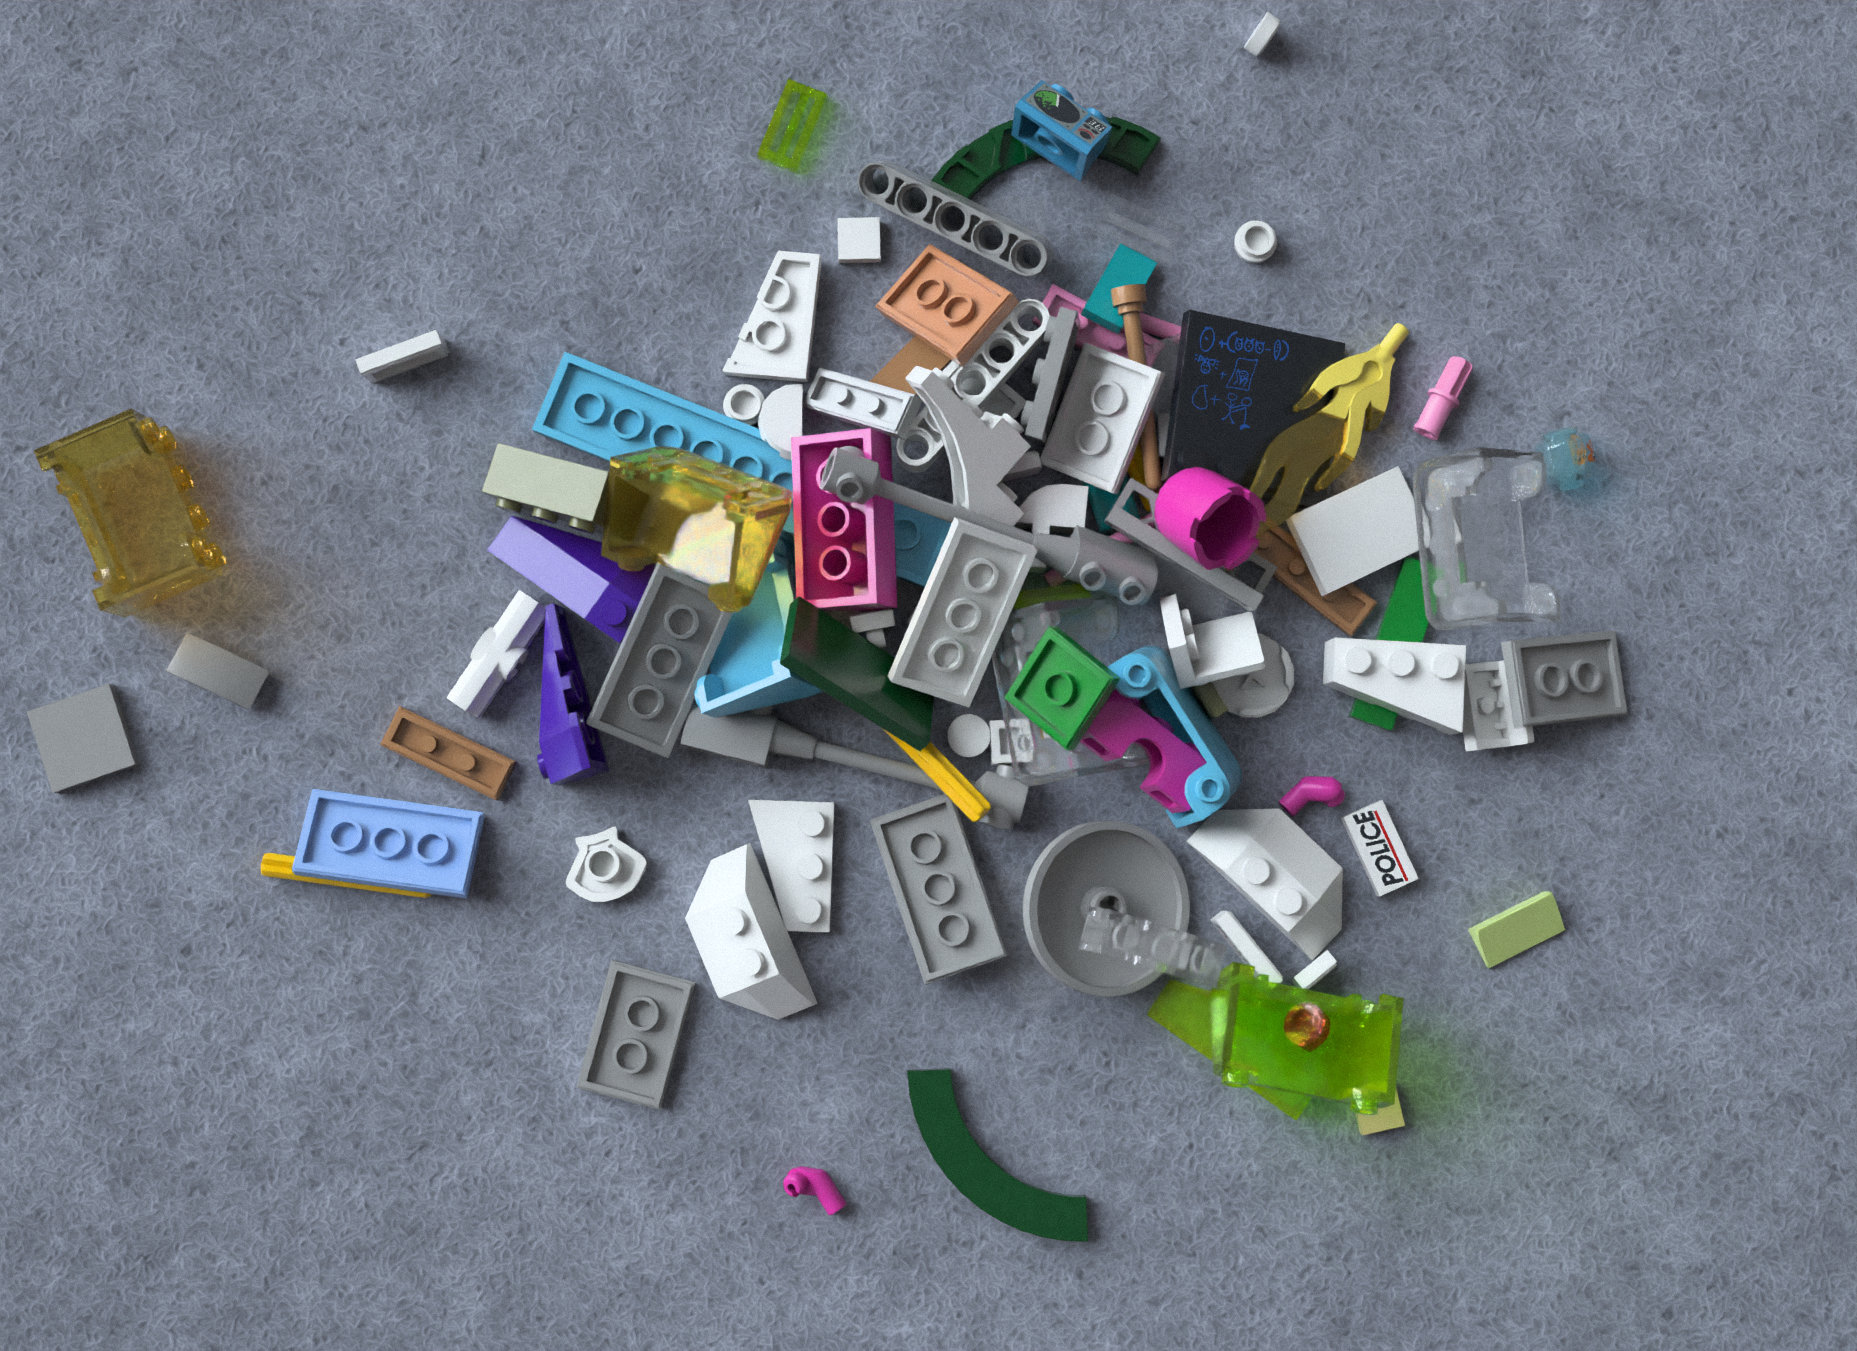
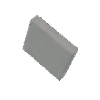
(83, 738)

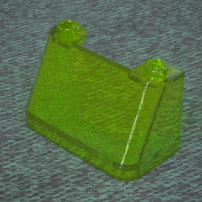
(1350, 1067)

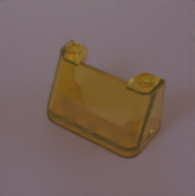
(693, 519)

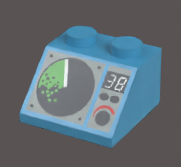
(1060, 128)

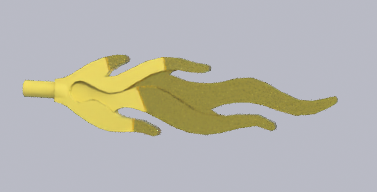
(1359, 386)

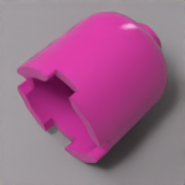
(1209, 517)

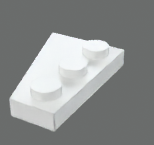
(781, 326)
(799, 859)

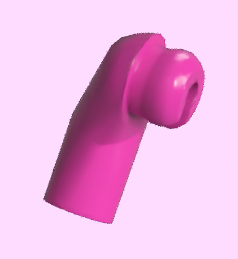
(1312, 788)
(814, 1183)

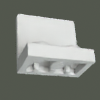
(1211, 648)

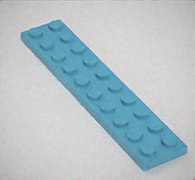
(619, 415)

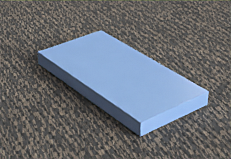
(389, 843)

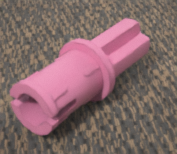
(1443, 397)

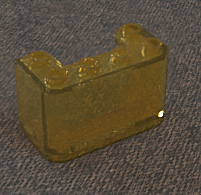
(134, 511)

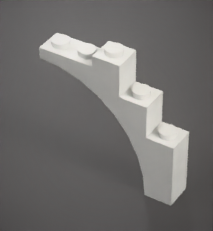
(977, 446)

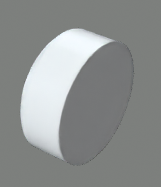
(1262, 34)
(968, 735)

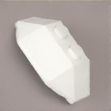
(1276, 872)
(746, 939)

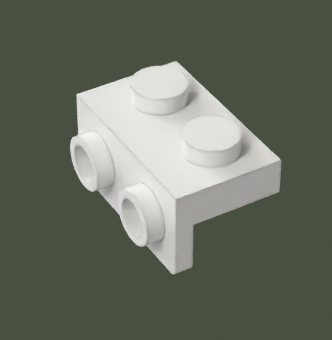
(1488, 709)

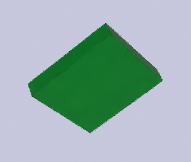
(1062, 688)

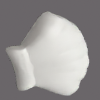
(605, 867)

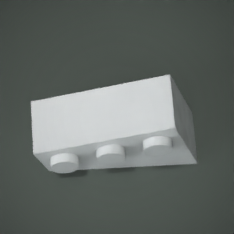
(1404, 677)

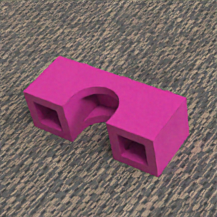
(1170, 759)

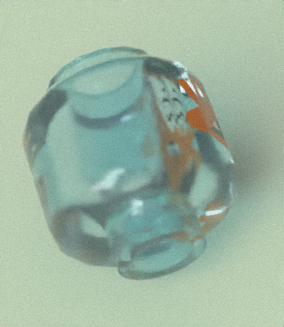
(1567, 457)

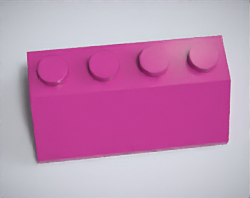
(840, 546)

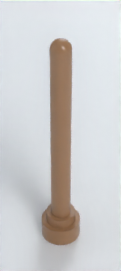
(1130, 301)

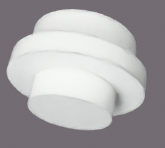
(1255, 242)
(744, 404)

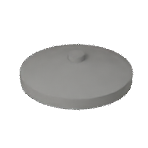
(1105, 868)

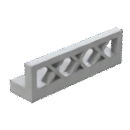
(1154, 541)

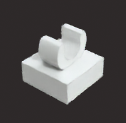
(873, 623)

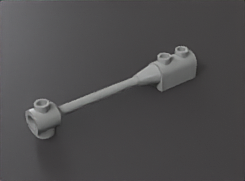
(1084, 558)
(757, 734)

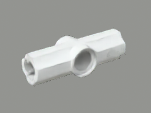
(498, 655)

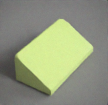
(1517, 928)

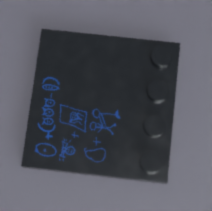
(1239, 394)

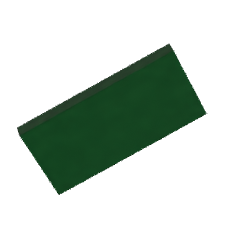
(853, 673)

